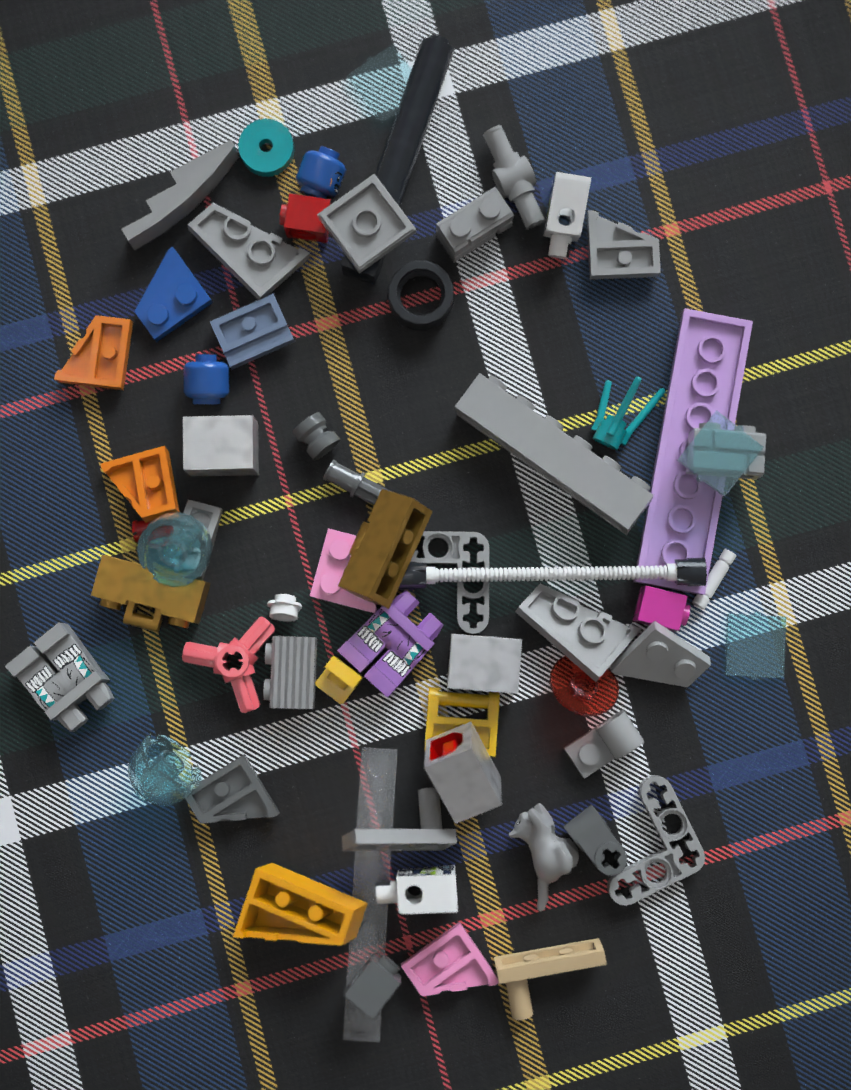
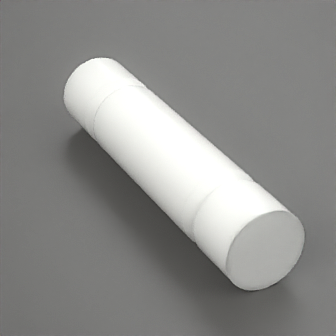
(715, 578)

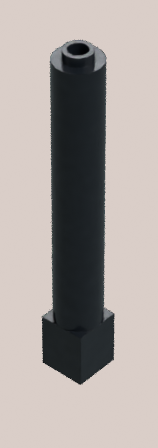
(409, 130)

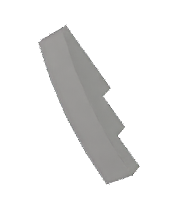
(192, 185)

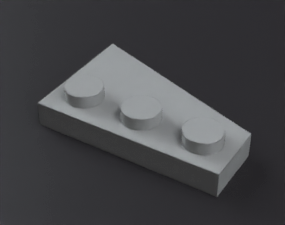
(251, 255)
(581, 634)

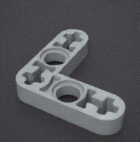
(457, 555)
(668, 856)

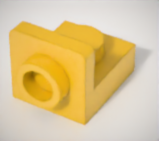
(338, 680)

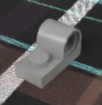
(604, 743)

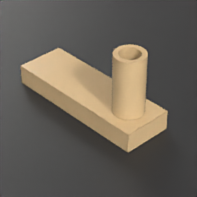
(518, 967)

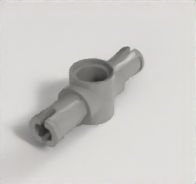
(514, 177)

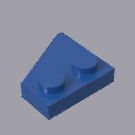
(171, 297)

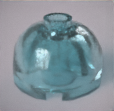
(175, 549)
(161, 771)

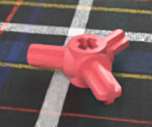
(239, 677)

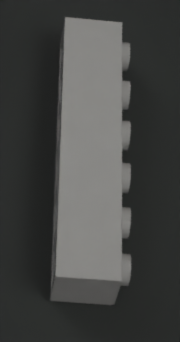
(554, 453)

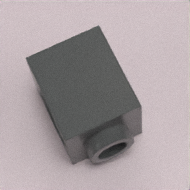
(373, 984)

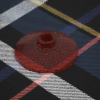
(596, 697)

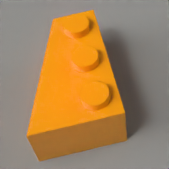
(297, 909)

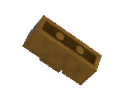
(384, 548)
(131, 584)

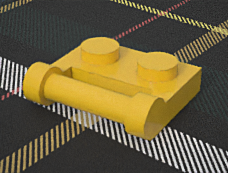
(485, 728)

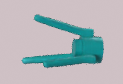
(612, 430)

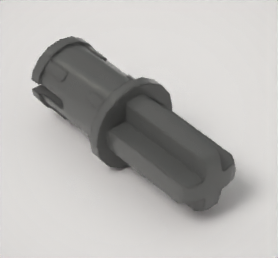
(353, 482)

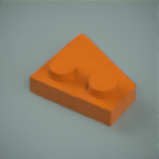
(145, 482)

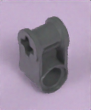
(593, 837)

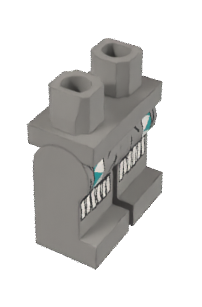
(62, 676)

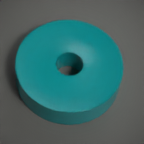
(261, 133)

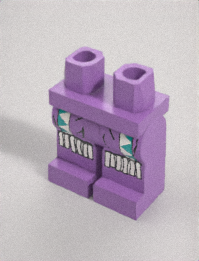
(398, 634)

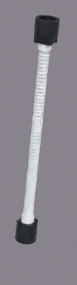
(684, 572)

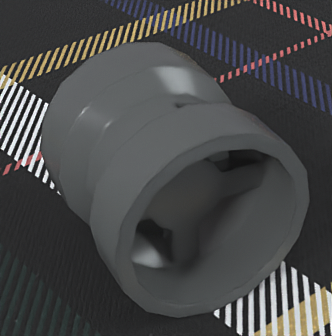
(315, 435)

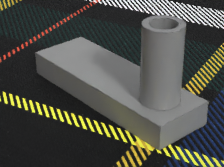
(428, 838)

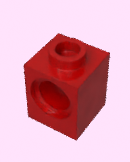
(301, 218)

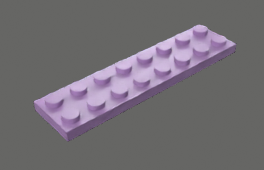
(702, 379)

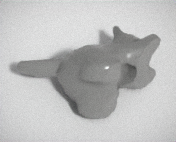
(550, 853)

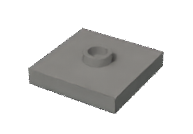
(366, 223)

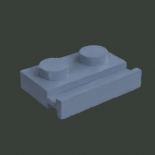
(252, 331)

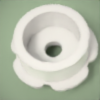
(284, 608)

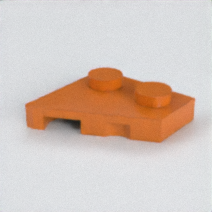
(100, 355)

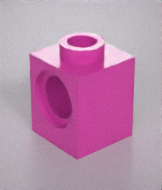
(663, 607)

